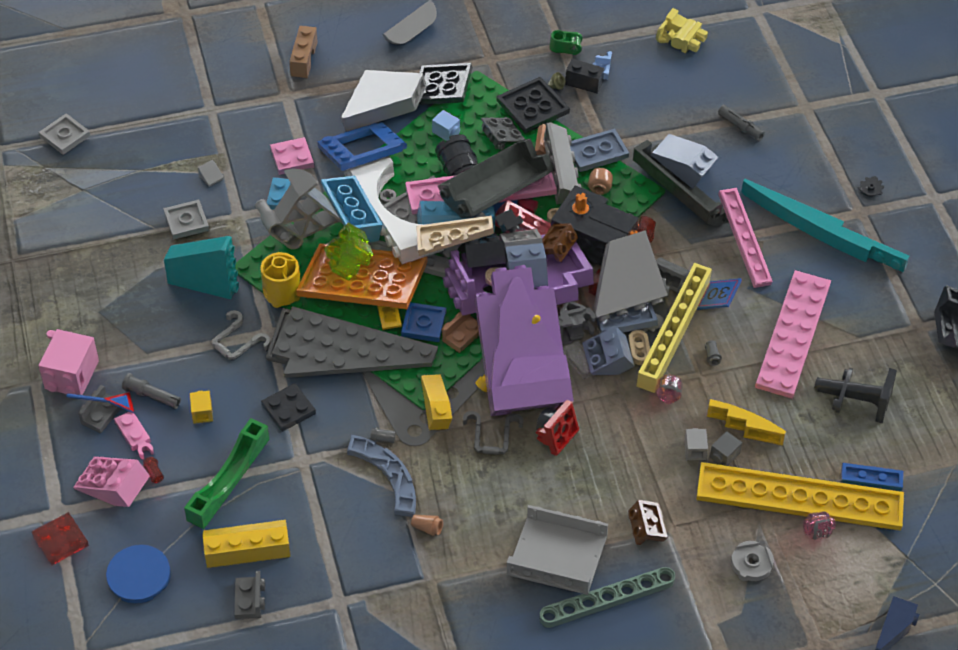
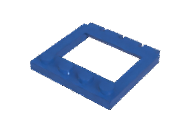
(344, 159)

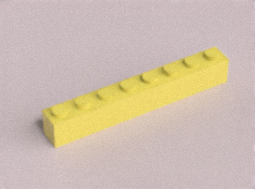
(674, 328)

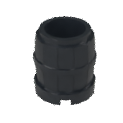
(456, 155)

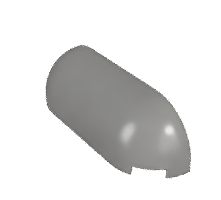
(412, 24)

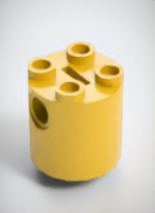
(280, 279)

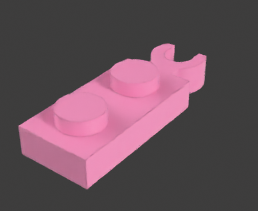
(134, 433)

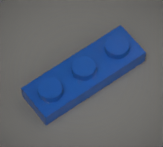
(872, 477)

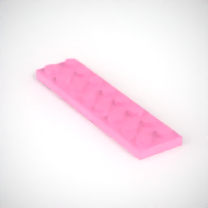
(428, 190)
(793, 334)

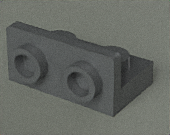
(98, 414)
(248, 597)

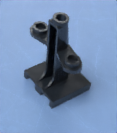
(870, 393)

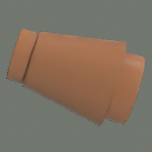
(429, 524)

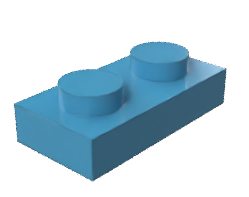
(277, 190)

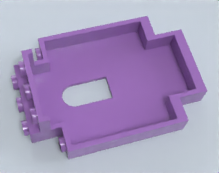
(565, 277)

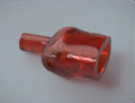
(648, 225)

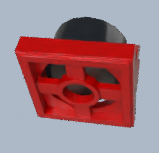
(557, 423)

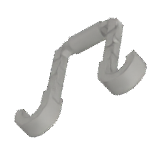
(235, 325)

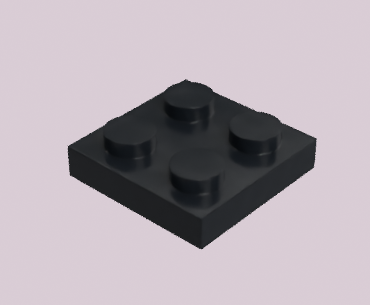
(288, 407)

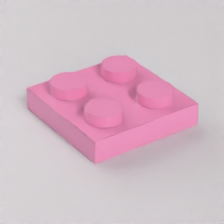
(292, 155)

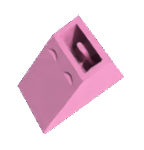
(113, 480)

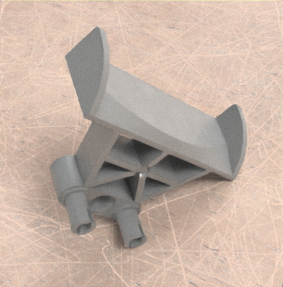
(290, 210)

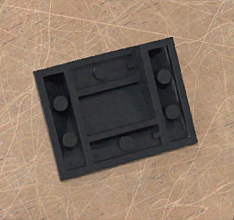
(947, 317)

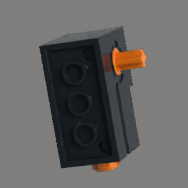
(594, 222)

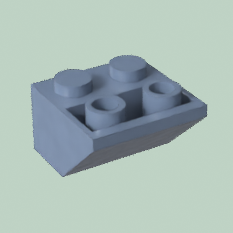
(608, 353)

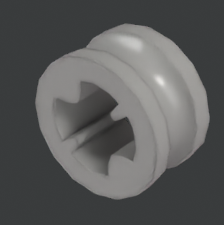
(387, 193)

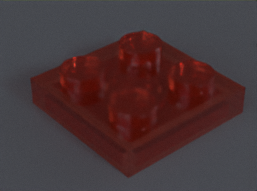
(60, 538)

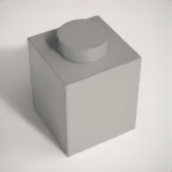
(696, 444)

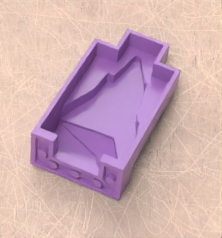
(521, 358)

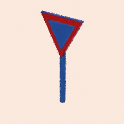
(123, 400)

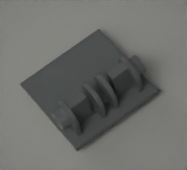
(501, 131)

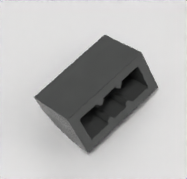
(673, 273)

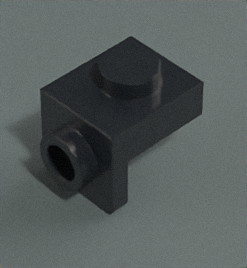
(508, 221)

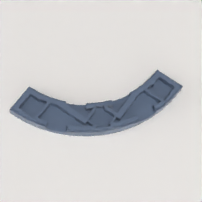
(392, 468)

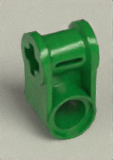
(564, 41)

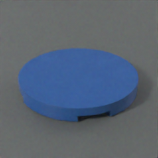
(138, 573)

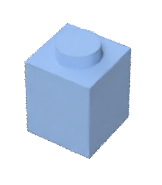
(445, 125)

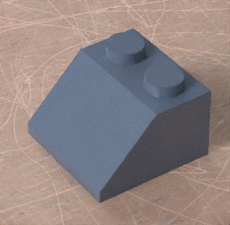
(531, 256)

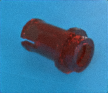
(151, 465)

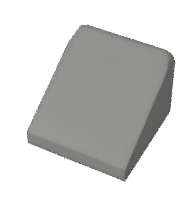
(210, 173)

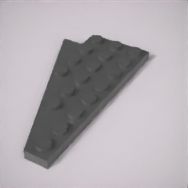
(329, 345)

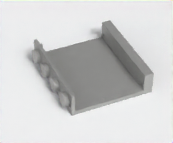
(558, 550)

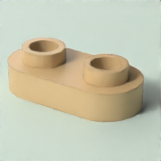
(639, 349)

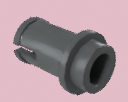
(713, 355)
(382, 435)

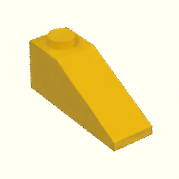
(436, 402)

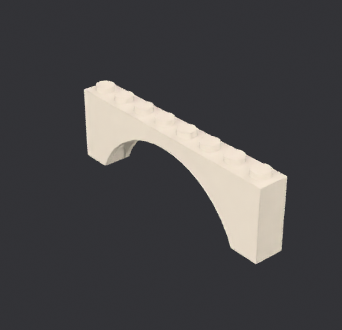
(397, 232)

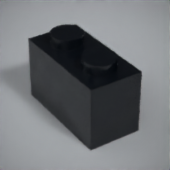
(584, 76)

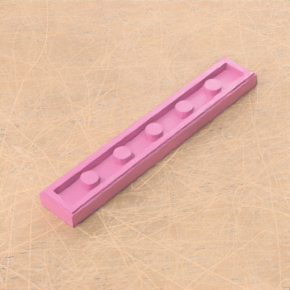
(745, 237)

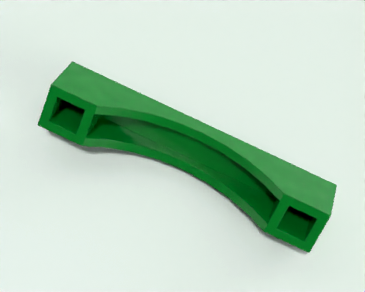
(210, 498)

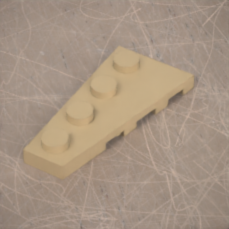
(451, 233)

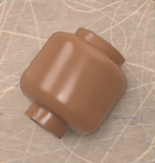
(600, 181)

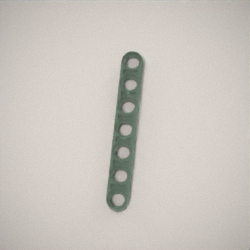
(600, 604)

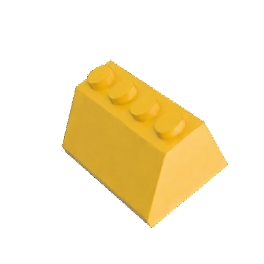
(246, 543)

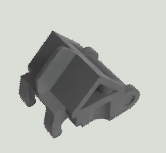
(574, 319)

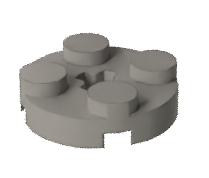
(748, 571)

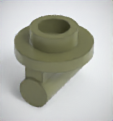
(557, 81)

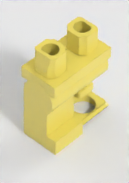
(682, 32)

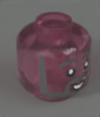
(669, 389)
(819, 525)

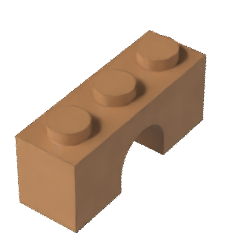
(303, 48)

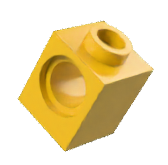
(201, 407)

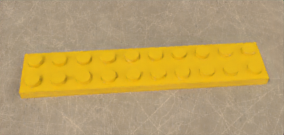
(800, 496)

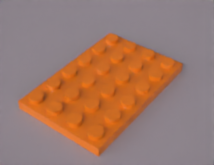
(380, 283)

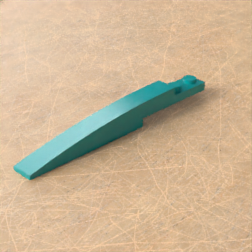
(824, 227)

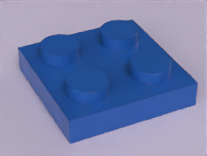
(423, 322)

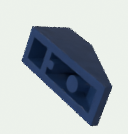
(897, 622)

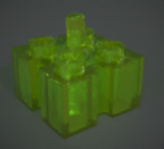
(348, 251)

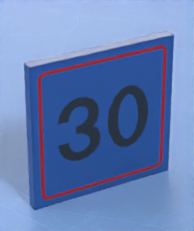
(719, 294)

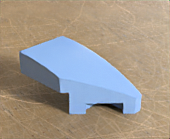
(604, 61)

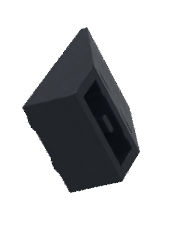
(485, 251)

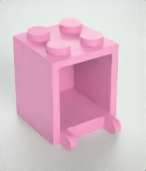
(68, 362)

